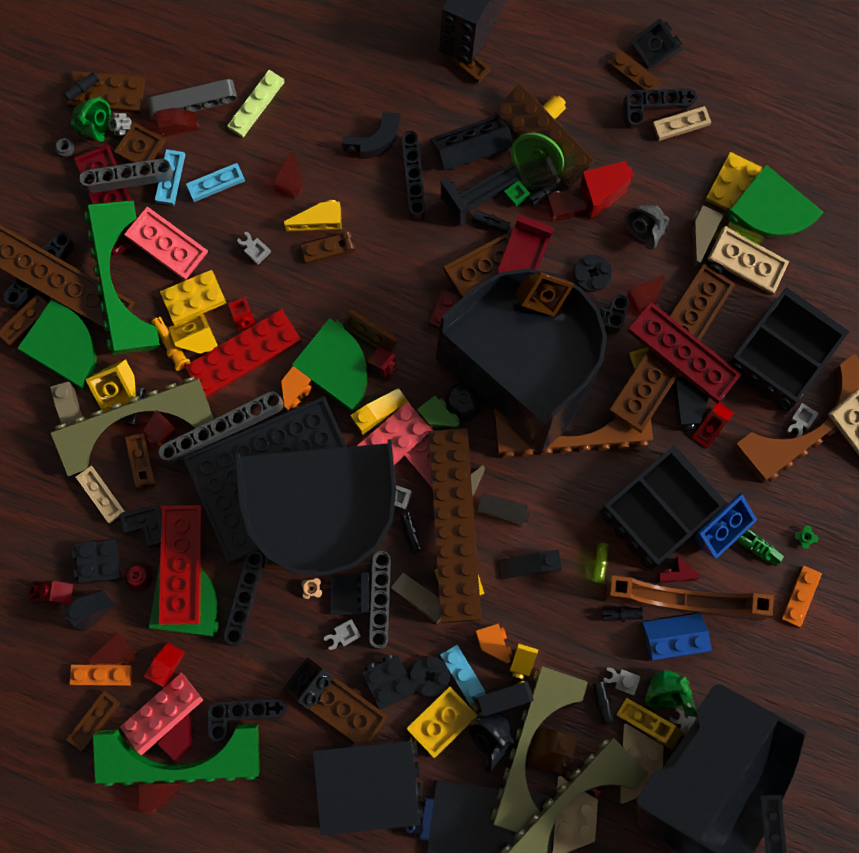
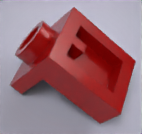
(241, 313)

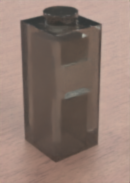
(503, 510)

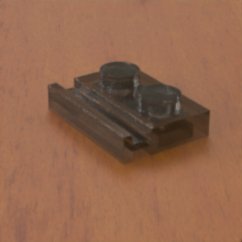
(538, 173)

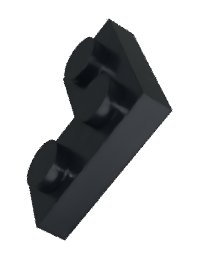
(147, 519)

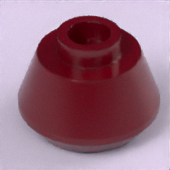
(142, 580)

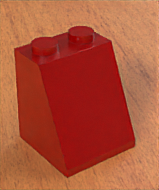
(605, 186)

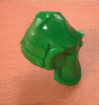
(92, 118)
(670, 691)

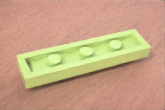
(255, 103)

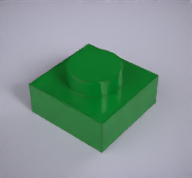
(516, 193)

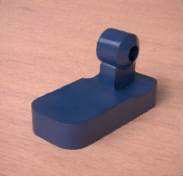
(424, 828)

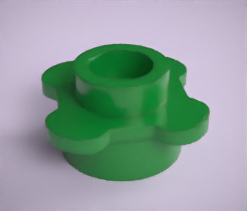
(800, 536)

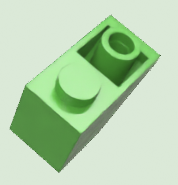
(437, 415)

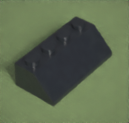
(472, 142)

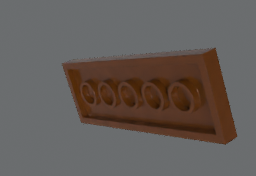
(527, 115)

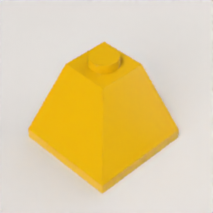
(193, 335)
(113, 385)

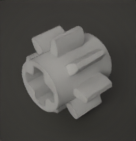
(119, 123)

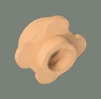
(306, 584)

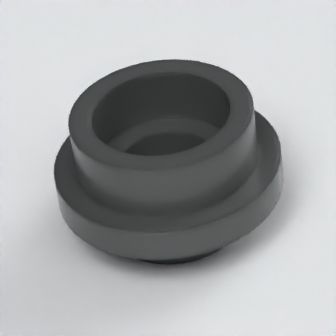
(61, 144)

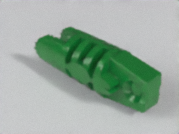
(760, 547)

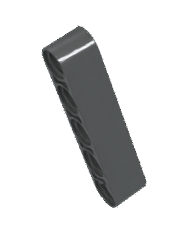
(194, 98)
(118, 172)
(377, 590)

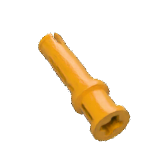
(173, 351)

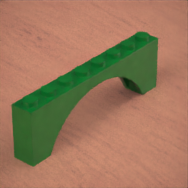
(124, 329)
(120, 763)

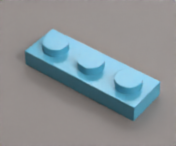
(215, 182)
(168, 190)
(462, 673)

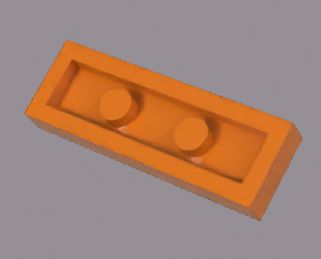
(801, 596)
(101, 675)

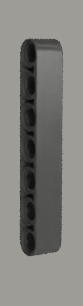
(231, 427)

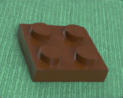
(139, 144)

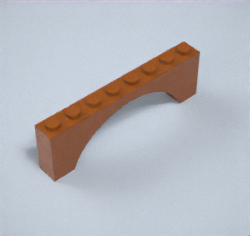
(612, 435)
(769, 455)
(636, 592)

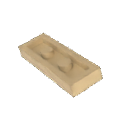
(681, 123)
(100, 494)

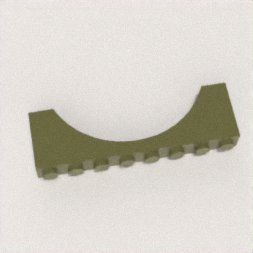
(77, 439)
(549, 693)
(606, 767)

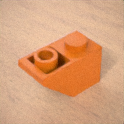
(294, 387)
(492, 643)

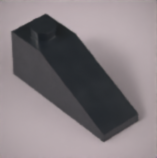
(531, 564)

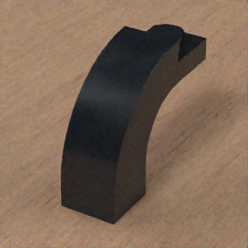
(377, 143)

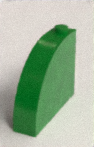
(772, 207)
(62, 344)
(335, 365)
(208, 612)

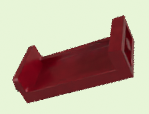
(526, 245)

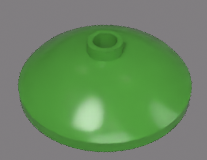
(534, 147)

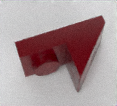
(682, 574)

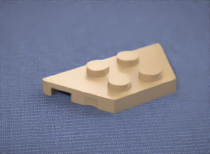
(646, 753)
(576, 822)

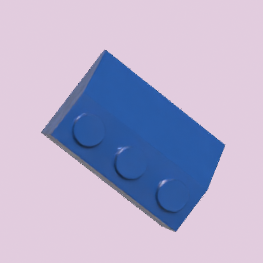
(726, 527)
(676, 637)

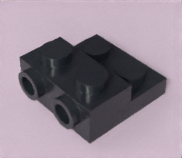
(657, 44)
(96, 562)
(388, 681)
(308, 683)

